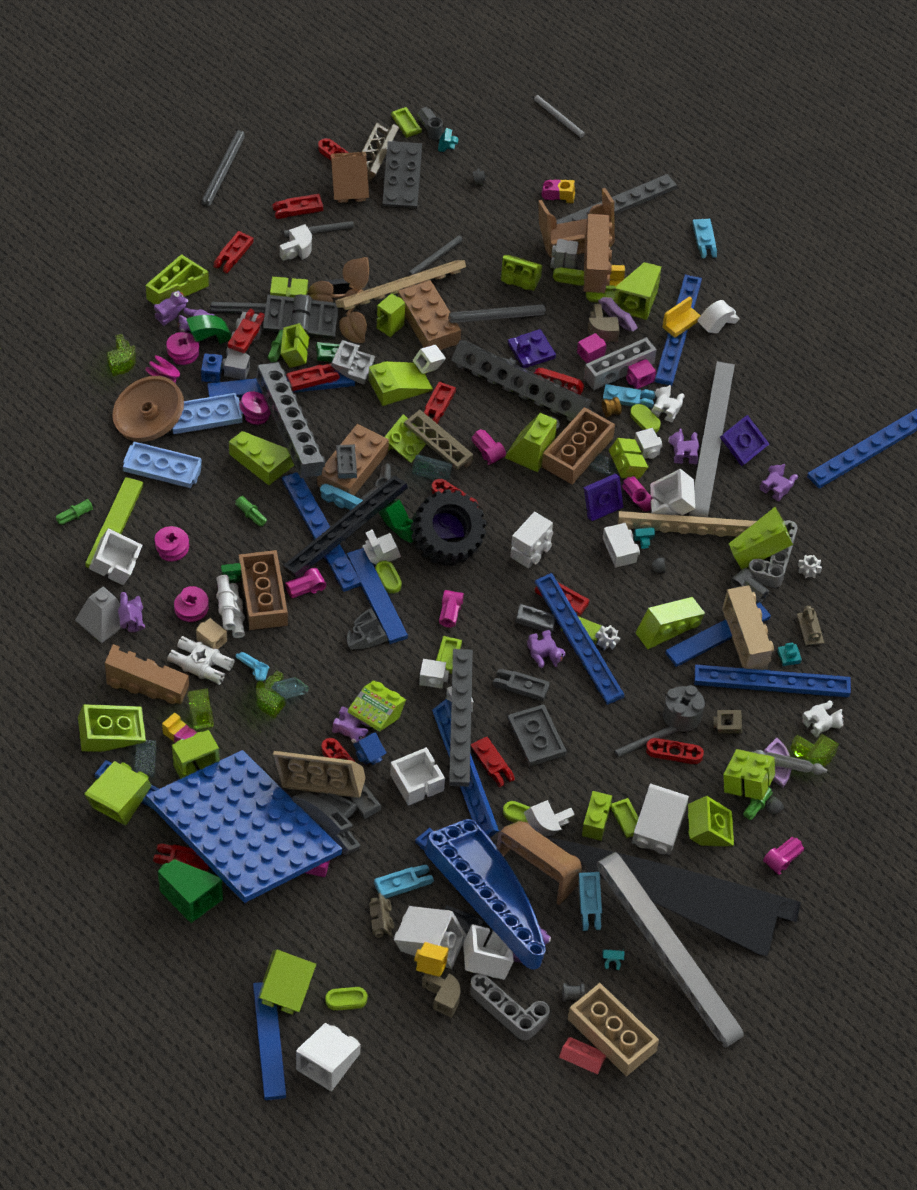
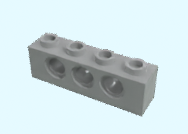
(615, 365)

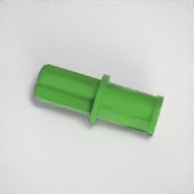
(275, 351)
(250, 511)
(74, 512)
(756, 805)

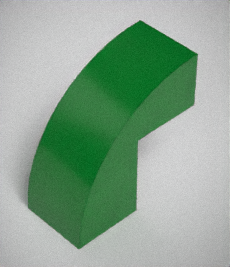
(208, 325)
(397, 519)

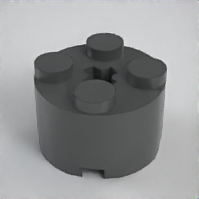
(683, 708)

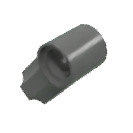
(431, 123)
(745, 578)

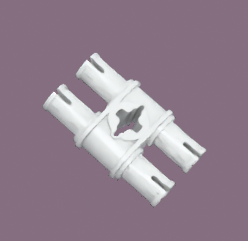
(230, 606)
(200, 660)

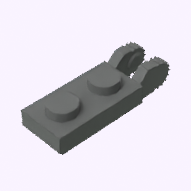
(522, 684)

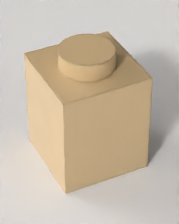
(211, 634)

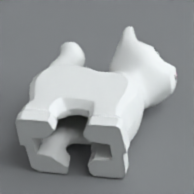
(666, 404)
(821, 719)

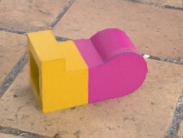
(559, 190)
(177, 729)

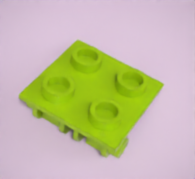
(404, 440)

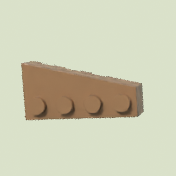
(145, 677)

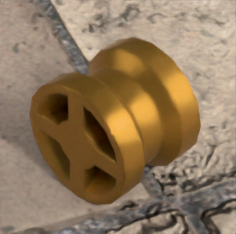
(611, 406)

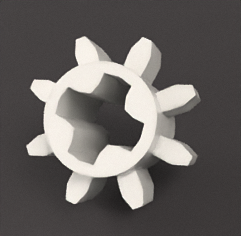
(809, 566)
(607, 637)

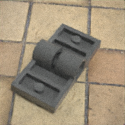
(402, 174)
(315, 316)

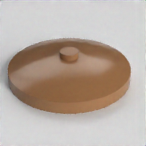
(148, 408)

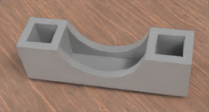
(238, 363)

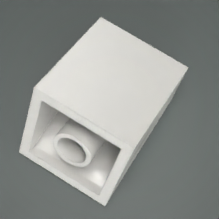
(660, 819)
(433, 927)
(327, 1056)

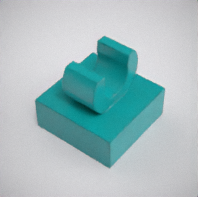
(447, 140)
(644, 535)
(789, 654)
(612, 955)

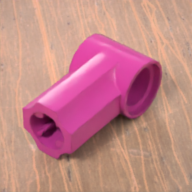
(490, 449)
(637, 493)
(309, 582)
(450, 607)
(780, 858)

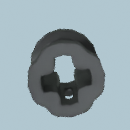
(572, 992)

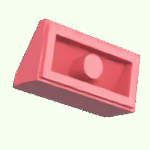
(582, 1055)

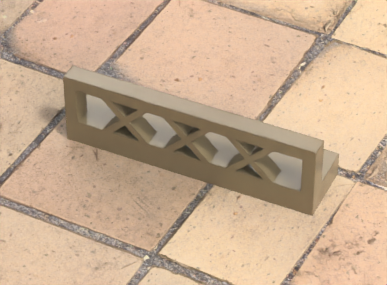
(382, 147)
(441, 438)

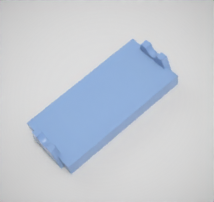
(209, 413)
(162, 464)

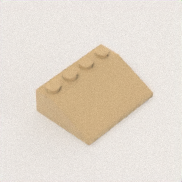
(320, 774)

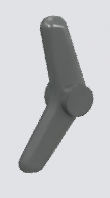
(385, 475)

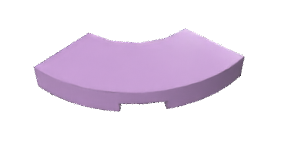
(614, 310)
(781, 773)

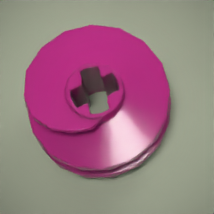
(182, 348)
(163, 369)
(254, 408)
(171, 543)
(191, 604)

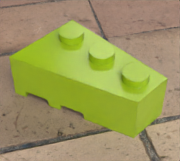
(180, 276)
(260, 456)
(761, 539)
(668, 621)

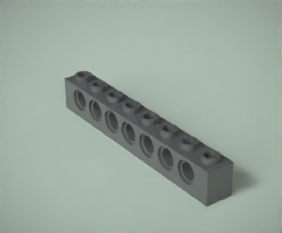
(462, 359)
(289, 420)

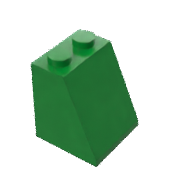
(189, 888)

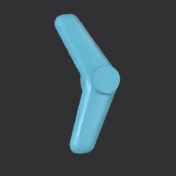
(260, 669)

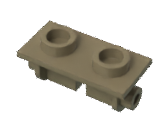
(810, 626)
(384, 923)

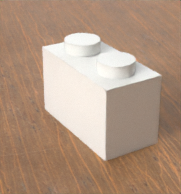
(621, 545)

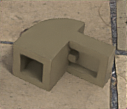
(604, 327)
(447, 992)

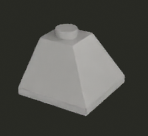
(100, 615)

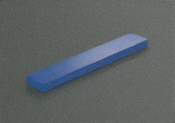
(377, 596)
(705, 641)
(269, 1048)

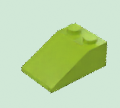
(397, 381)
(110, 727)

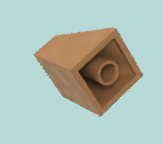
(350, 176)

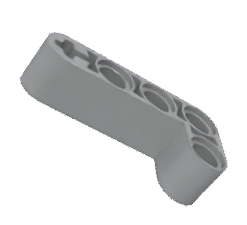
(773, 572)
(489, 990)

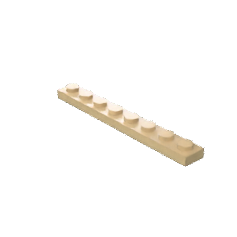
(394, 286)
(684, 524)

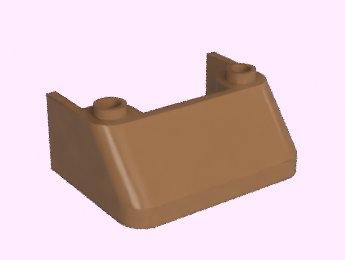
(572, 230)
(542, 854)

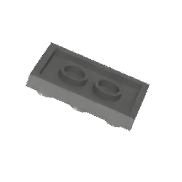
(536, 735)

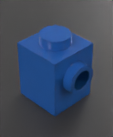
(212, 368)
(369, 749)

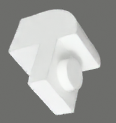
(299, 244)
(717, 315)
(380, 549)
(545, 821)

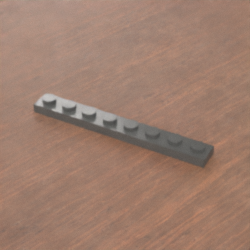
(630, 198)
(461, 718)

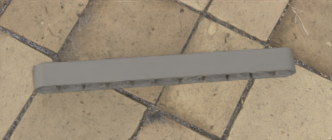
(711, 438)
(670, 949)

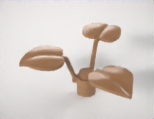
(357, 274)

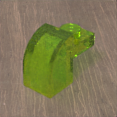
(122, 359)
(268, 699)
(200, 709)
(820, 752)

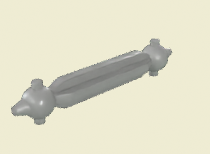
(795, 763)

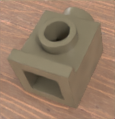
(733, 716)

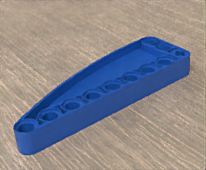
(489, 886)

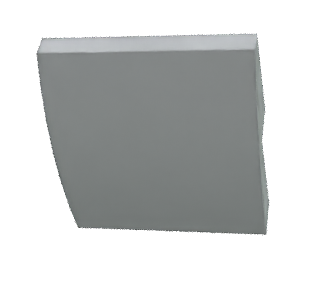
(352, 362)

